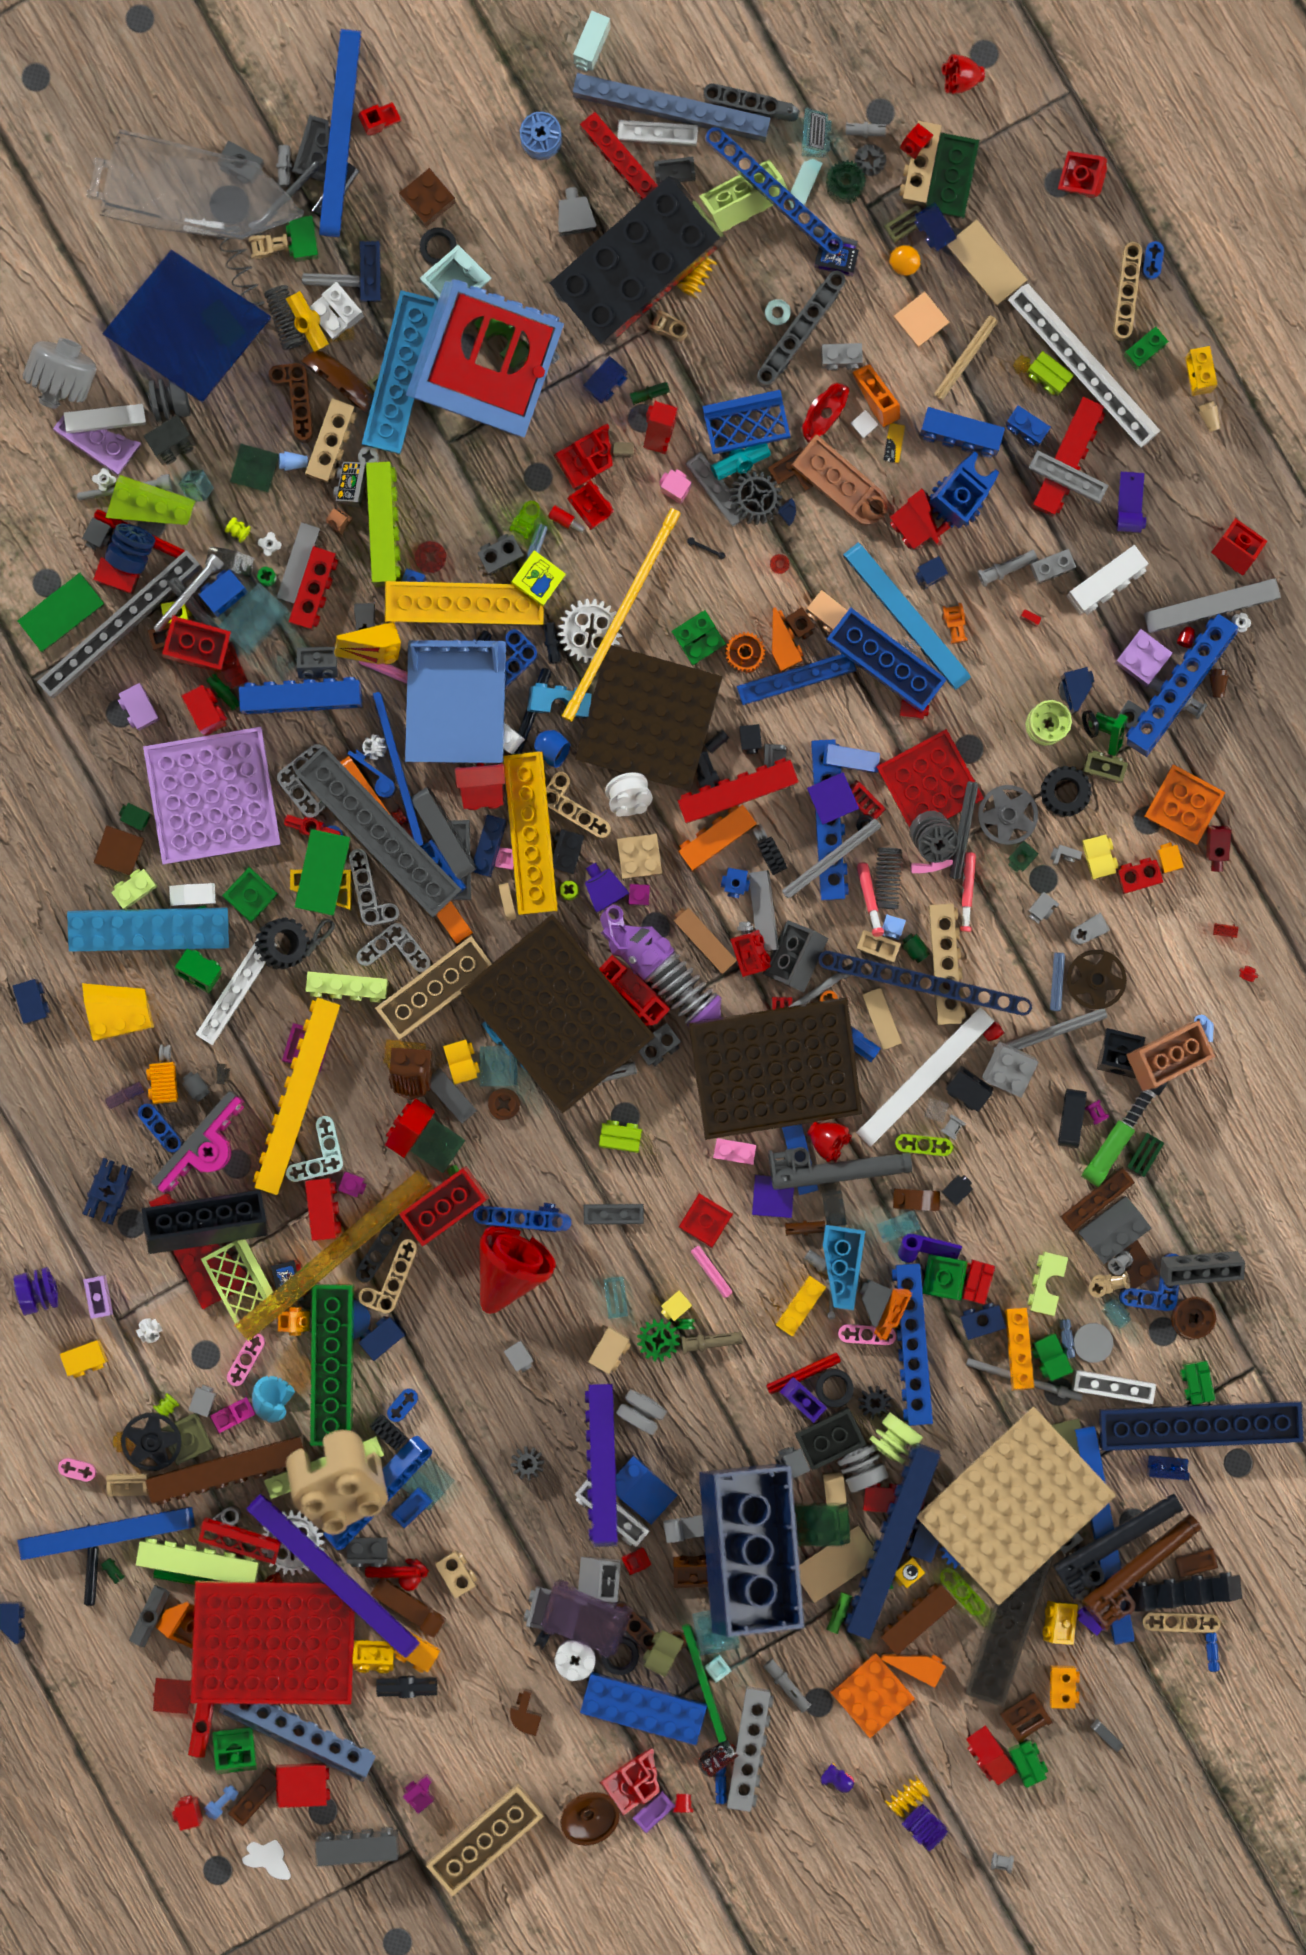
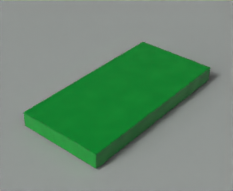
(61, 612)
(322, 872)

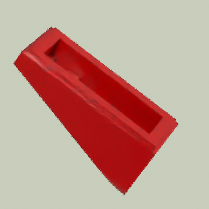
(854, 787)

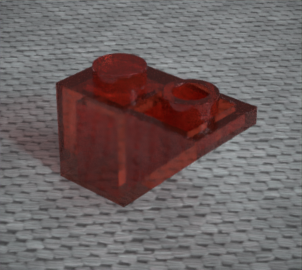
(232, 668)

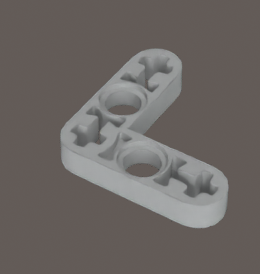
(399, 942)

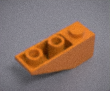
(783, 648)

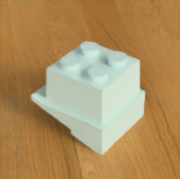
(455, 266)

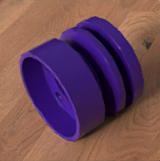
(36, 1291)

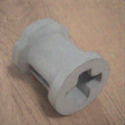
(953, 1127)
(1118, 1264)
(1002, 1862)

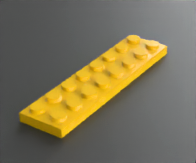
(460, 603)
(530, 833)

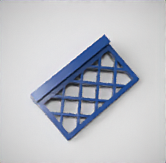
(739, 407)

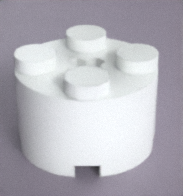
(571, 1670)

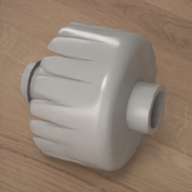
(60, 370)

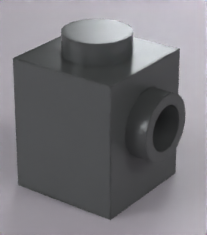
(97, 534)

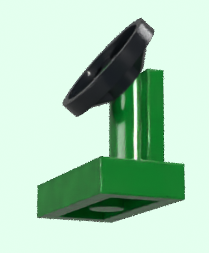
(1106, 724)

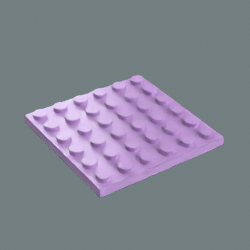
(212, 795)

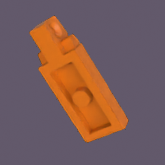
(893, 1312)

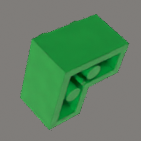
(1052, 1358)

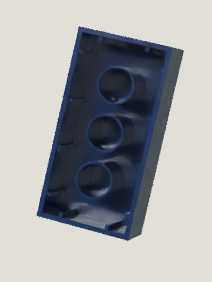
(751, 1550)

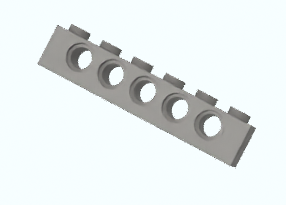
(752, 1697)

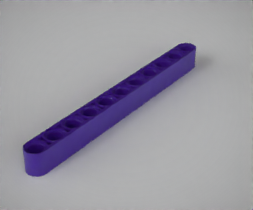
(333, 1575)

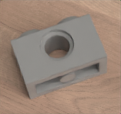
(1053, 566)

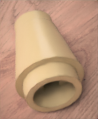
(1210, 415)

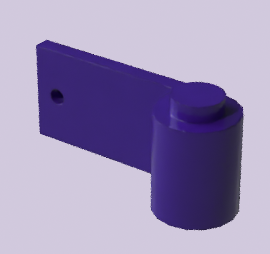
(1130, 503)
(914, 1243)

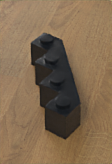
(1192, 1591)

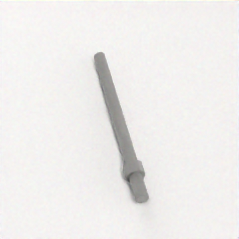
(823, 987)
(1061, 1391)

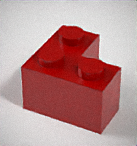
(408, 1127)
(991, 1756)

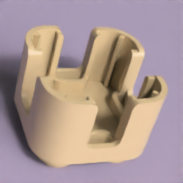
(341, 1489)

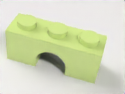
(1049, 1265)

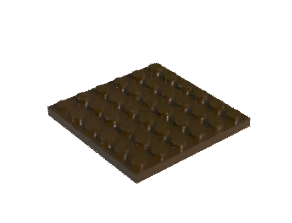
(649, 717)

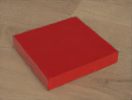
(705, 1220)

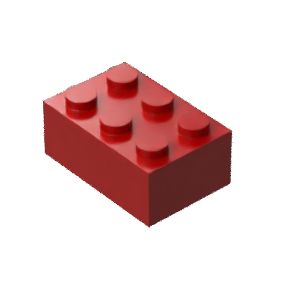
(196, 644)
(204, 710)
(323, 1209)

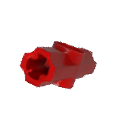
(199, 1738)

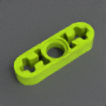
(938, 1141)

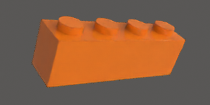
(717, 837)

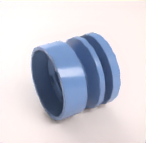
(543, 146)

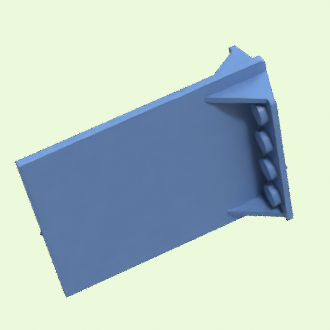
(455, 701)

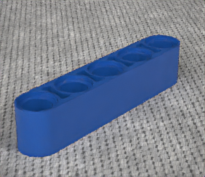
(513, 1220)

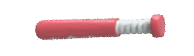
(967, 890)
(868, 892)

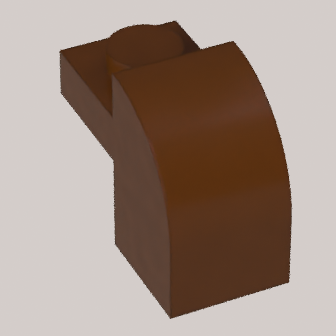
(916, 1199)
(523, 1719)

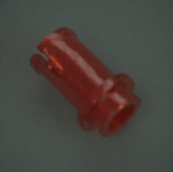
(1225, 930)

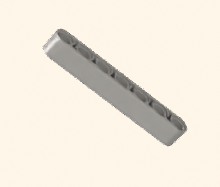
(1212, 605)

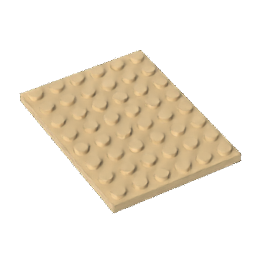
(1016, 1505)

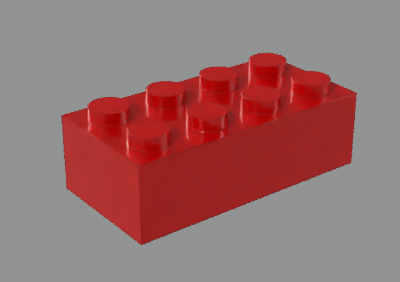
(444, 1206)

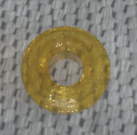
(1021, 364)

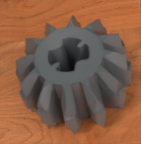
(531, 1469)

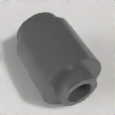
(195, 1086)

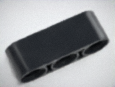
(1072, 1118)

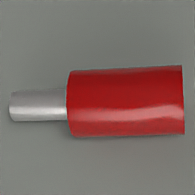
(564, 519)

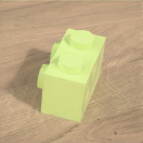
(134, 889)

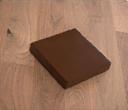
(118, 850)

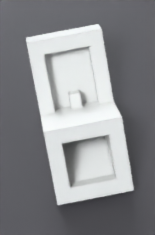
(192, 894)

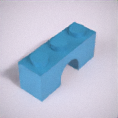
(541, 698)

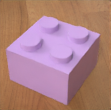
(1143, 657)

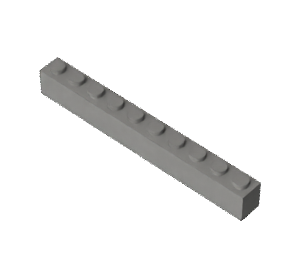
(118, 625)

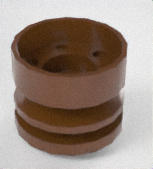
(1205, 1318)

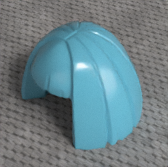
(270, 1397)

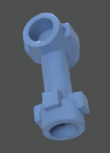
(213, 1810)

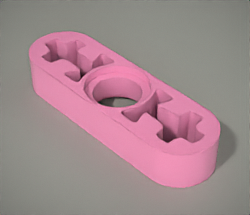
(872, 1341)
(243, 1375)

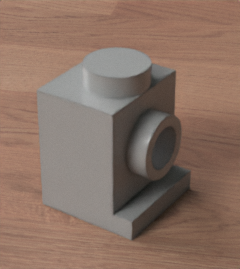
(1042, 908)

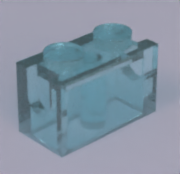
(898, 1227)

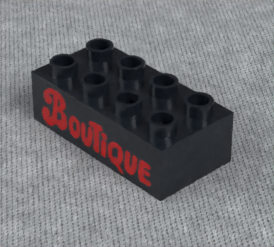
(638, 261)

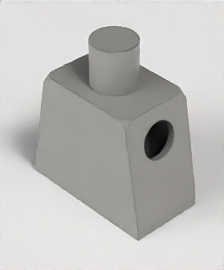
(575, 214)

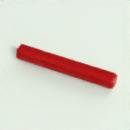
(804, 1372)

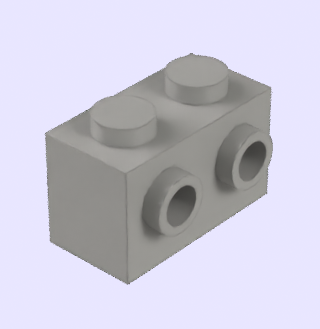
(842, 355)

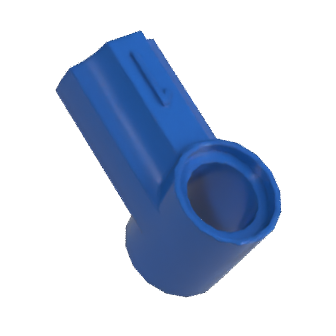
(863, 1046)

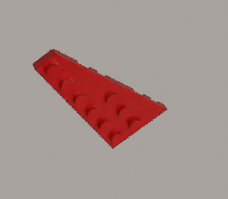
(197, 1274)

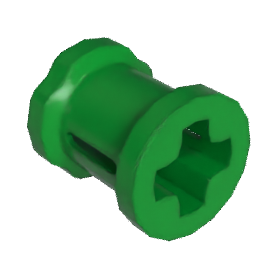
(260, 575)

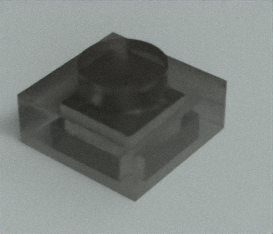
(223, 1073)

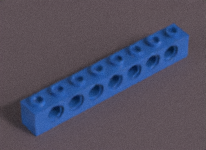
(1145, 743)
(828, 891)
(924, 1414)

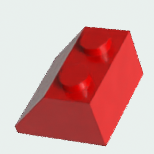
(1239, 547)

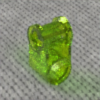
(525, 520)

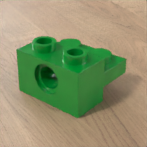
(691, 630)
(234, 1760)

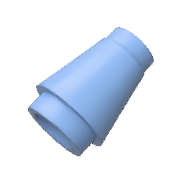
(292, 461)

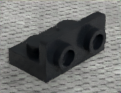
(567, 850)

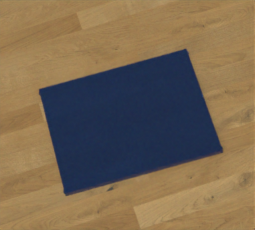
(186, 325)

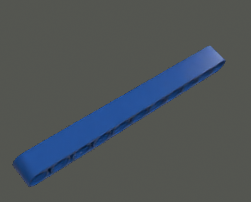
(340, 133)
(1102, 1523)

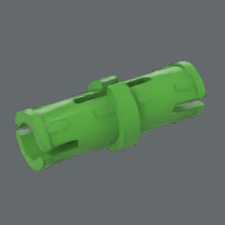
(839, 1612)

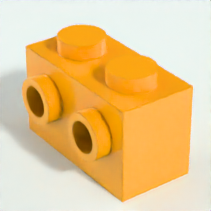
(1063, 1686)

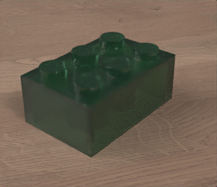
(822, 1524)

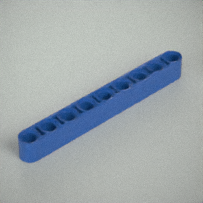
(770, 181)
(106, 1533)

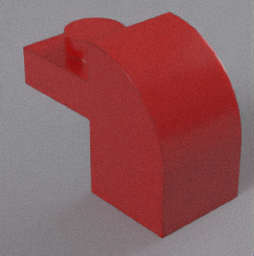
(378, 118)

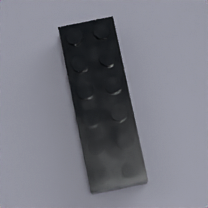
(204, 1222)

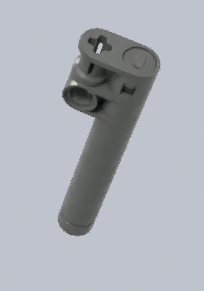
(792, 1174)

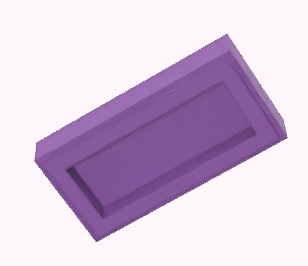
(653, 1811)

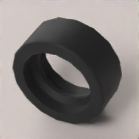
(432, 233)
(849, 1385)
(628, 1668)

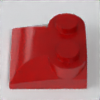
(1083, 174)

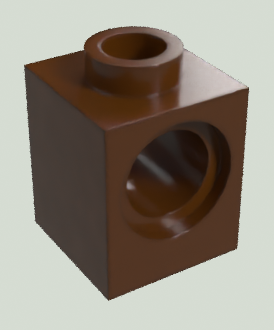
(800, 614)

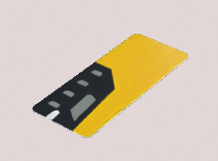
(894, 442)

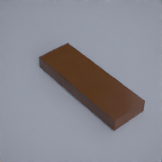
(254, 1797)

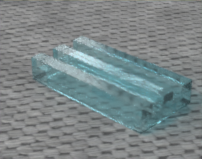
(617, 1314)

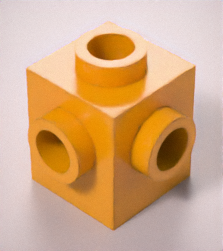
(294, 1321)

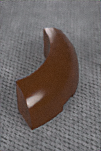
(340, 377)

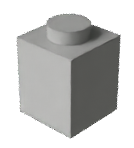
(519, 1356)
(203, 1400)

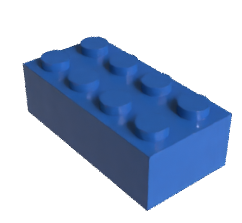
(961, 432)

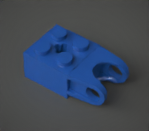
(968, 486)

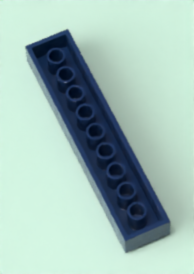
(1201, 1425)

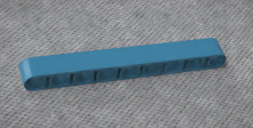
(906, 616)

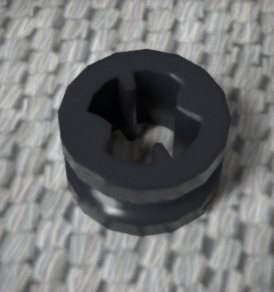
(863, 818)
(541, 1640)

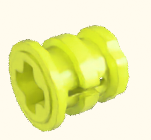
(237, 529)

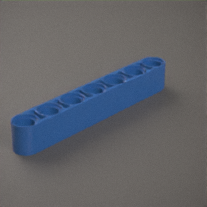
(395, 1474)

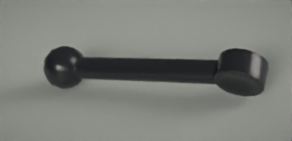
(691, 541)

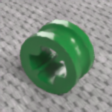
(685, 1323)

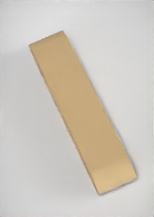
(1127, 282)

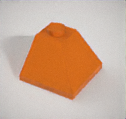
(178, 1624)

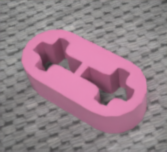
(78, 1465)

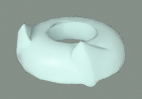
(768, 312)

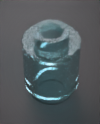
(1116, 1313)

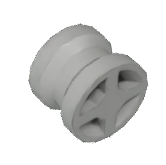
(368, 458)

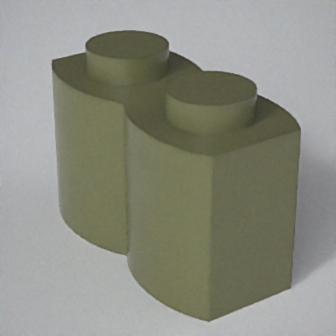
(663, 1652)

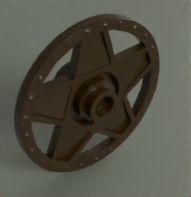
(1096, 979)

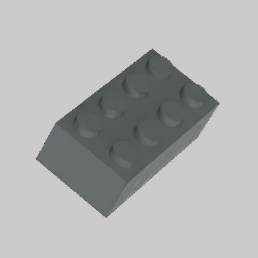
(357, 1847)

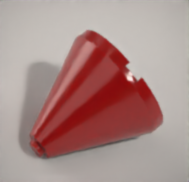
(510, 1267)

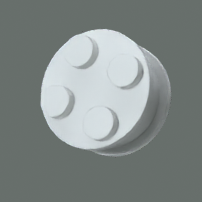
(628, 794)

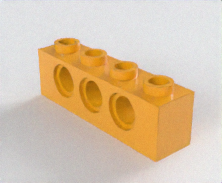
(1019, 1349)

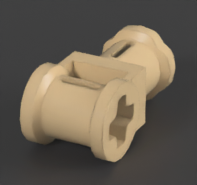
(267, 245)
(1109, 1284)

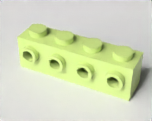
(346, 985)

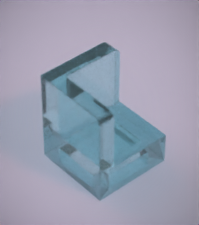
(196, 485)

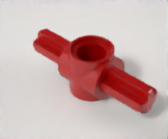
(304, 824)

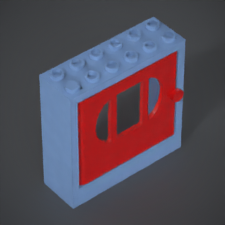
(452, 370)

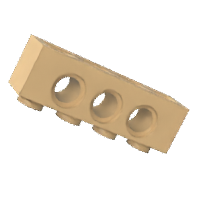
(919, 194)
(336, 410)

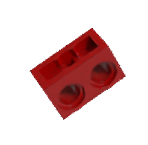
(1141, 880)

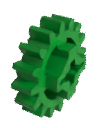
(667, 1341)

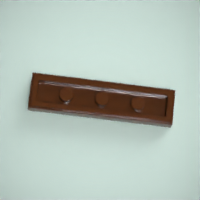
(1097, 1199)

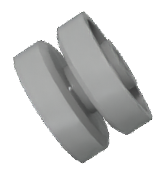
(642, 1410)

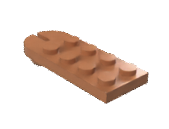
(841, 482)

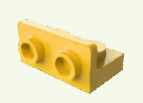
(1060, 1623)
(373, 1656)

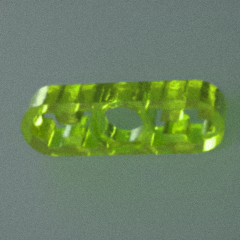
(976, 1598)

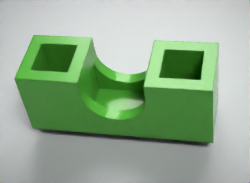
(499, 328)

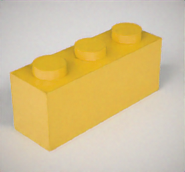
(800, 1305)

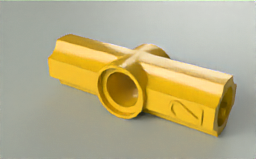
(307, 321)

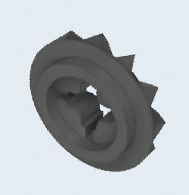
(878, 164)

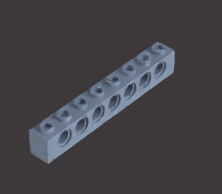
(303, 1743)

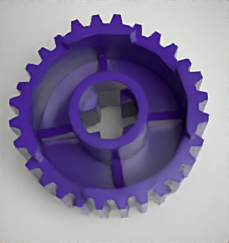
(925, 1827)

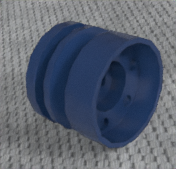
(129, 548)

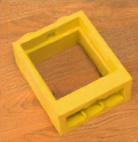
(1201, 363)

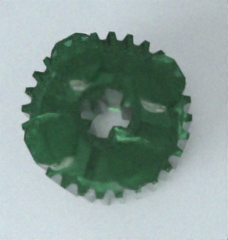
(856, 181)

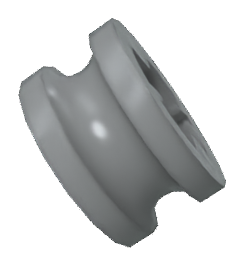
(759, 833)
(165, 1053)

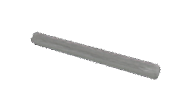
(831, 858)
(1058, 1029)

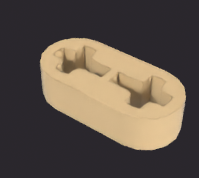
(507, 902)

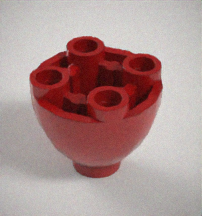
(961, 74)
(829, 1139)

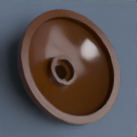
(590, 1826)

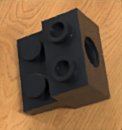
(1114, 1051)

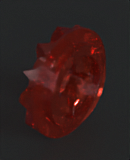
(430, 547)

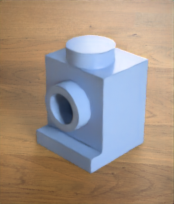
(893, 927)

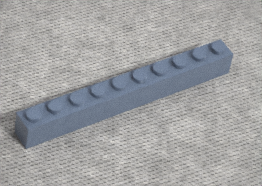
(670, 107)

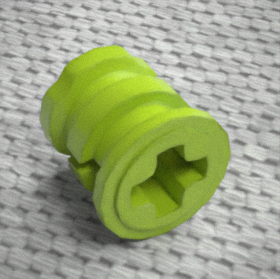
(569, 896)
(166, 1405)

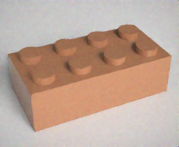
(1170, 1055)

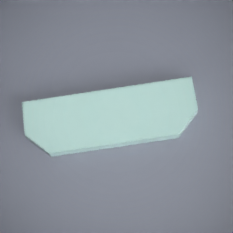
(805, 180)

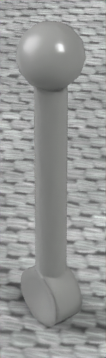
(831, 1315)

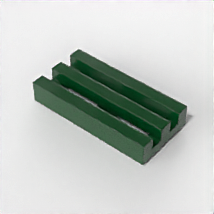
(1154, 1140)

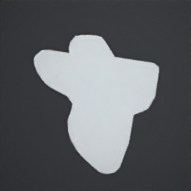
(267, 1856)

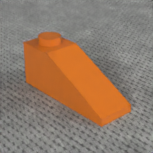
(877, 395)
(919, 1666)

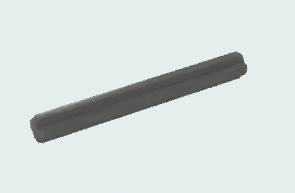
(964, 829)

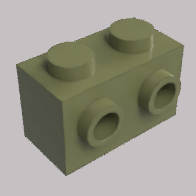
(1106, 768)

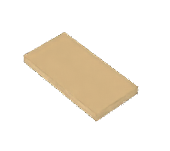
(986, 262)
(835, 1565)

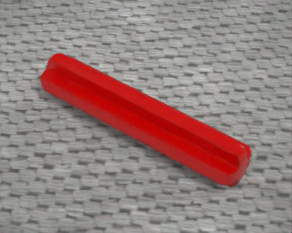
(392, 1572)

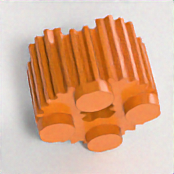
(748, 663)

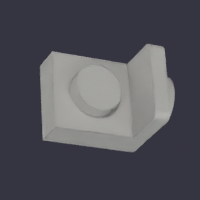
(1068, 853)

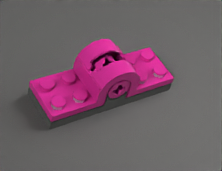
(195, 1147)

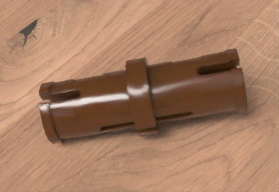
(805, 1228)

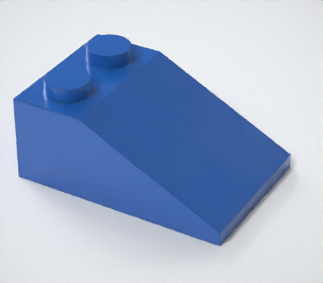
(643, 1490)

